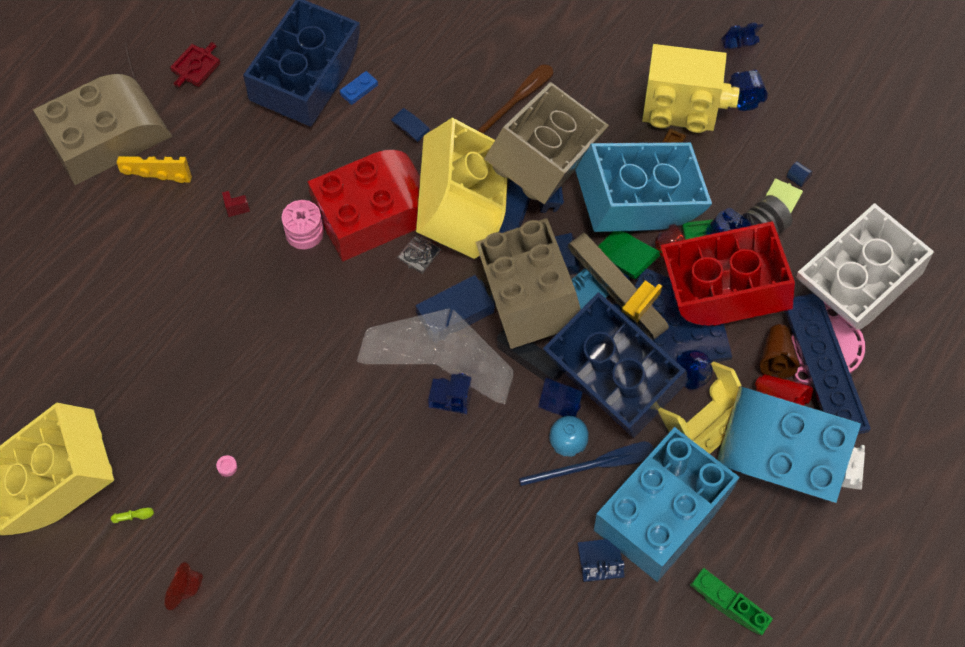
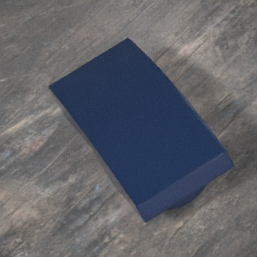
(410, 124)

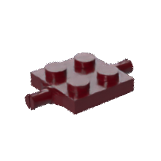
(195, 65)

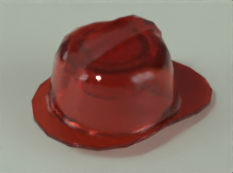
(183, 586)

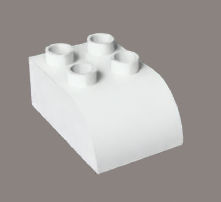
(866, 267)

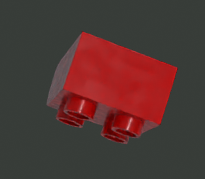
(368, 201)
(730, 275)

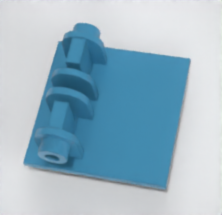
(587, 287)

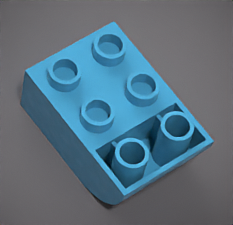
(665, 504)

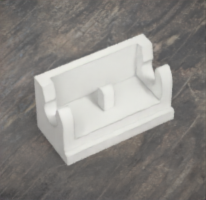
(854, 472)

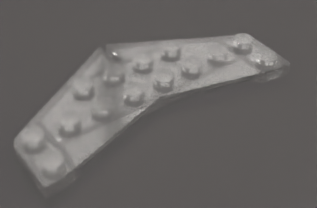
(453, 348)

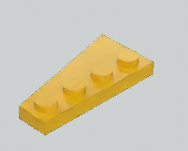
(151, 167)

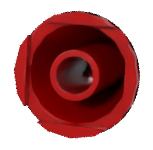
(784, 389)

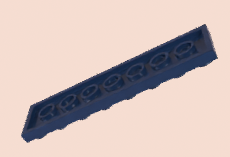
(825, 360)

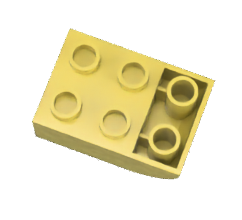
(458, 189)

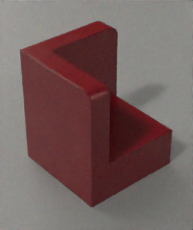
(235, 205)

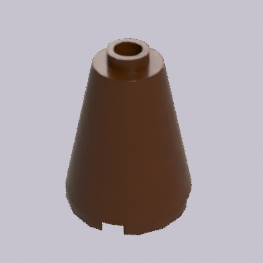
(779, 353)

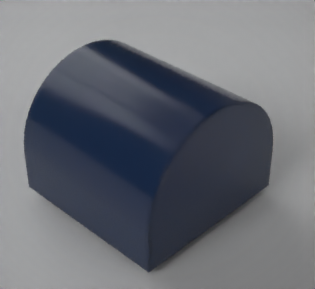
(799, 173)

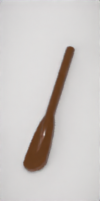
(530, 85)

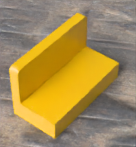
(641, 300)

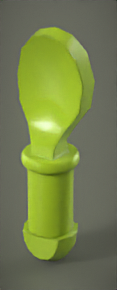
(143, 513)

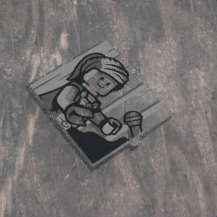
(419, 254)

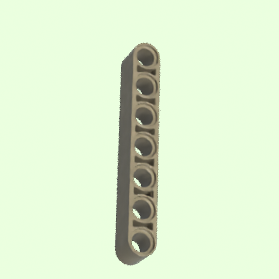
(614, 282)

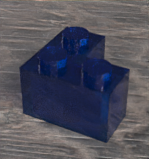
(451, 394)

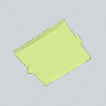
(786, 193)

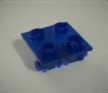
(746, 34)
(560, 398)

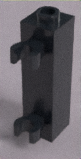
(531, 358)

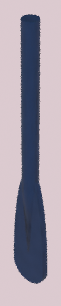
(623, 456)

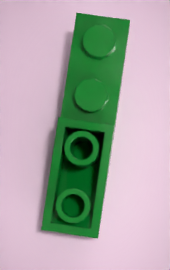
(731, 603)

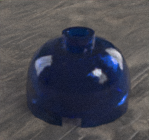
(697, 367)

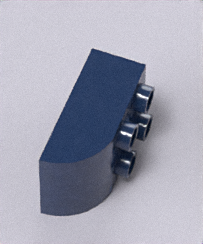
(302, 61)
(616, 364)

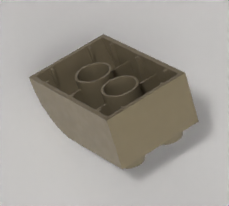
(99, 124)

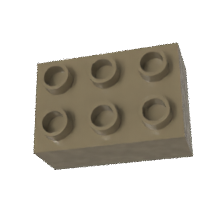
(545, 142)

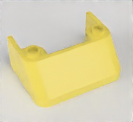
(710, 424)

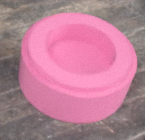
(226, 466)

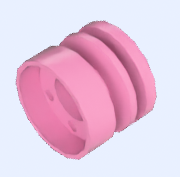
(302, 224)

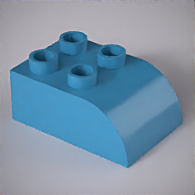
(641, 185)
(788, 444)

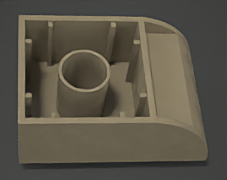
(529, 282)

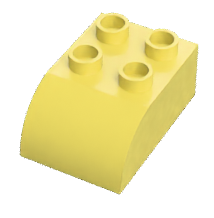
(51, 468)

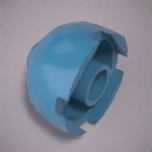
(569, 436)

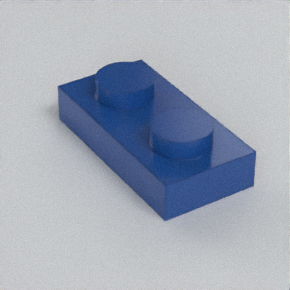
(358, 87)

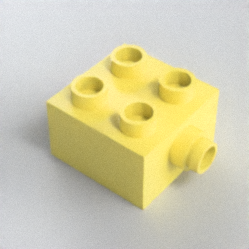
(687, 88)

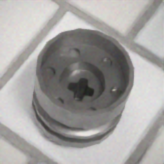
(770, 210)

